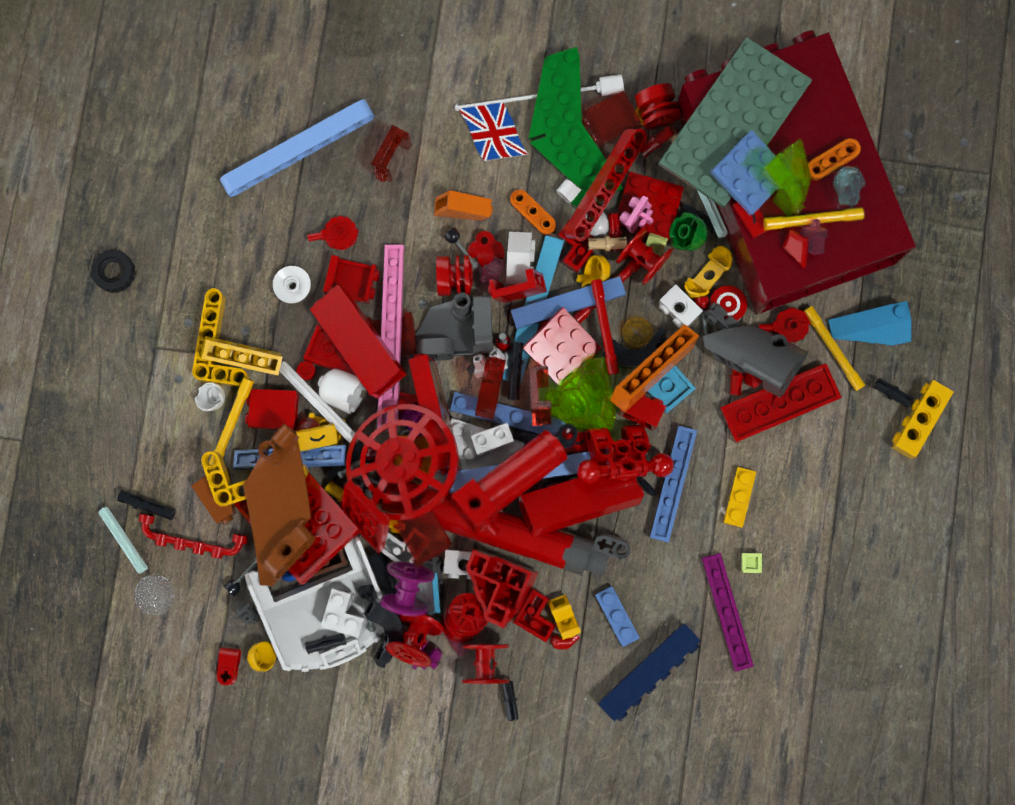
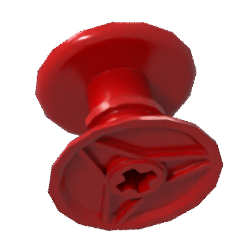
(640, 249)
(410, 650)
(485, 653)

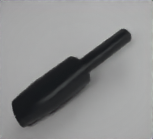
(646, 486)

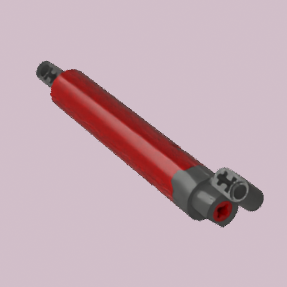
(553, 548)

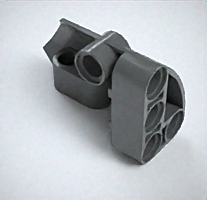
(456, 329)

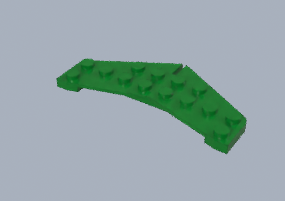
(559, 118)

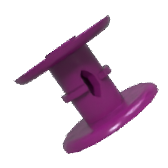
(405, 599)

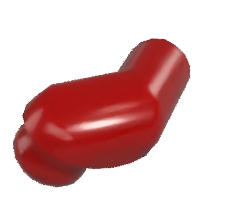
(560, 644)

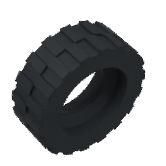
(103, 260)

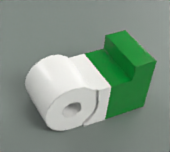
(570, 193)

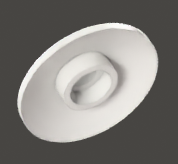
(291, 275)

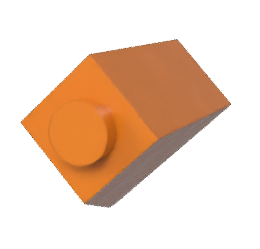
(463, 206)

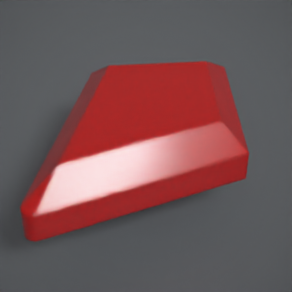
(797, 247)

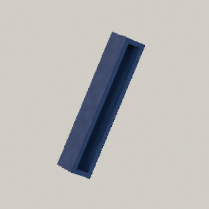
(649, 672)

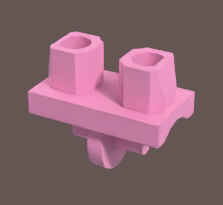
(639, 216)

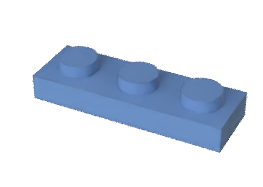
(617, 616)

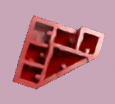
(499, 585)

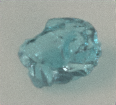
(848, 185)

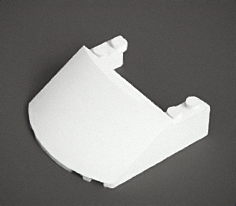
(300, 612)

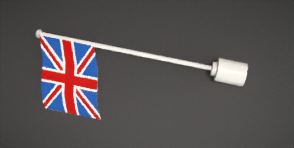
(494, 127)

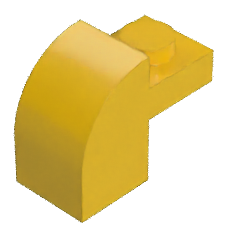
(564, 616)

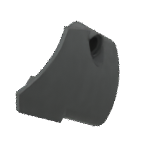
(754, 352)

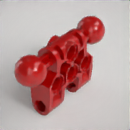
(621, 458)

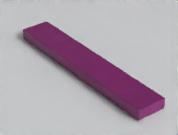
(727, 612)

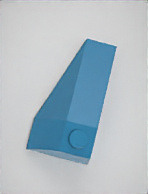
(879, 325)

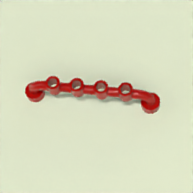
(181, 543)

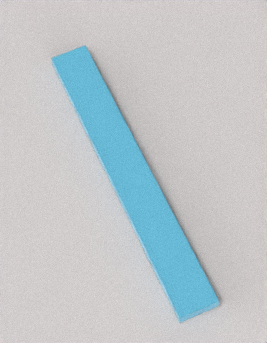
(546, 265)

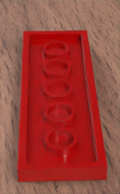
(765, 410)

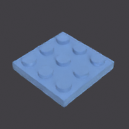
(741, 172)

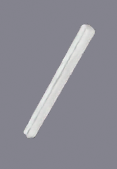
(330, 415)

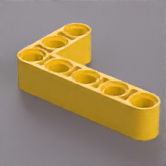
(214, 326)
(225, 485)

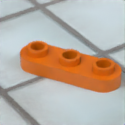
(839, 154)
(537, 219)

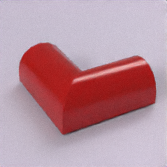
(579, 252)
(529, 618)

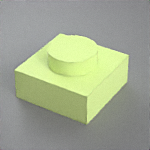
(657, 242)
(751, 562)

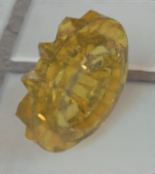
(636, 323)

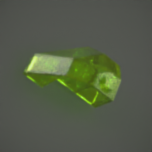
(791, 178)
(585, 397)

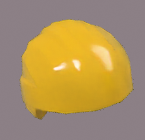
(595, 268)
(261, 656)

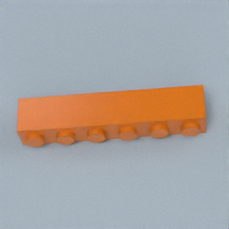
(654, 368)

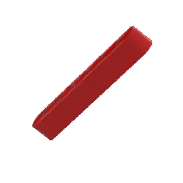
(612, 178)

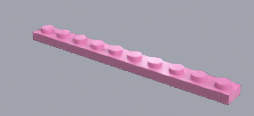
(392, 318)

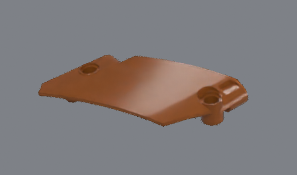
(278, 506)

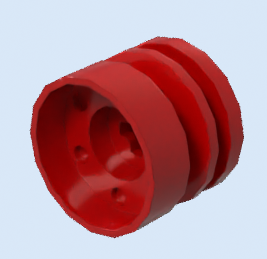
(658, 106)
(453, 275)
(457, 624)

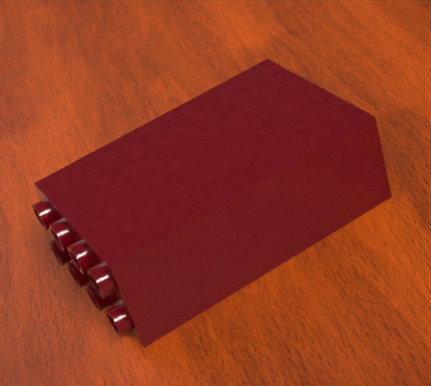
(822, 120)

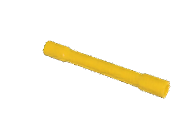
(845, 215)
(852, 376)
(242, 394)

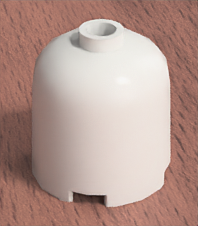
(341, 390)

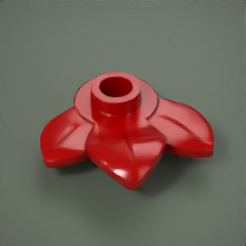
(486, 252)

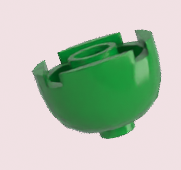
(688, 232)

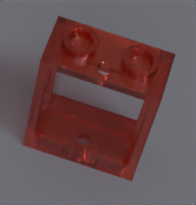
(490, 387)

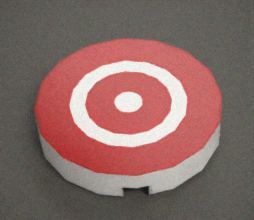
(731, 300)

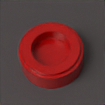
(306, 370)

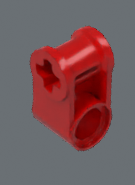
(228, 661)

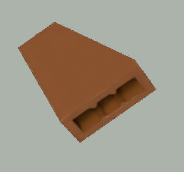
(220, 514)

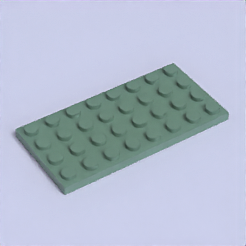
(749, 95)

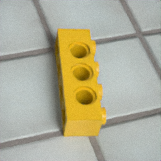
(241, 355)
(940, 396)

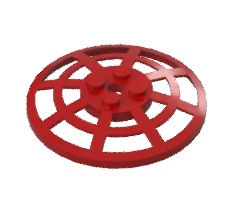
(411, 462)

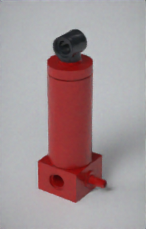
(511, 479)

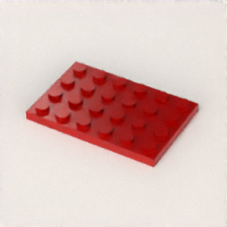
(328, 525)

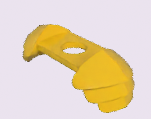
(719, 262)

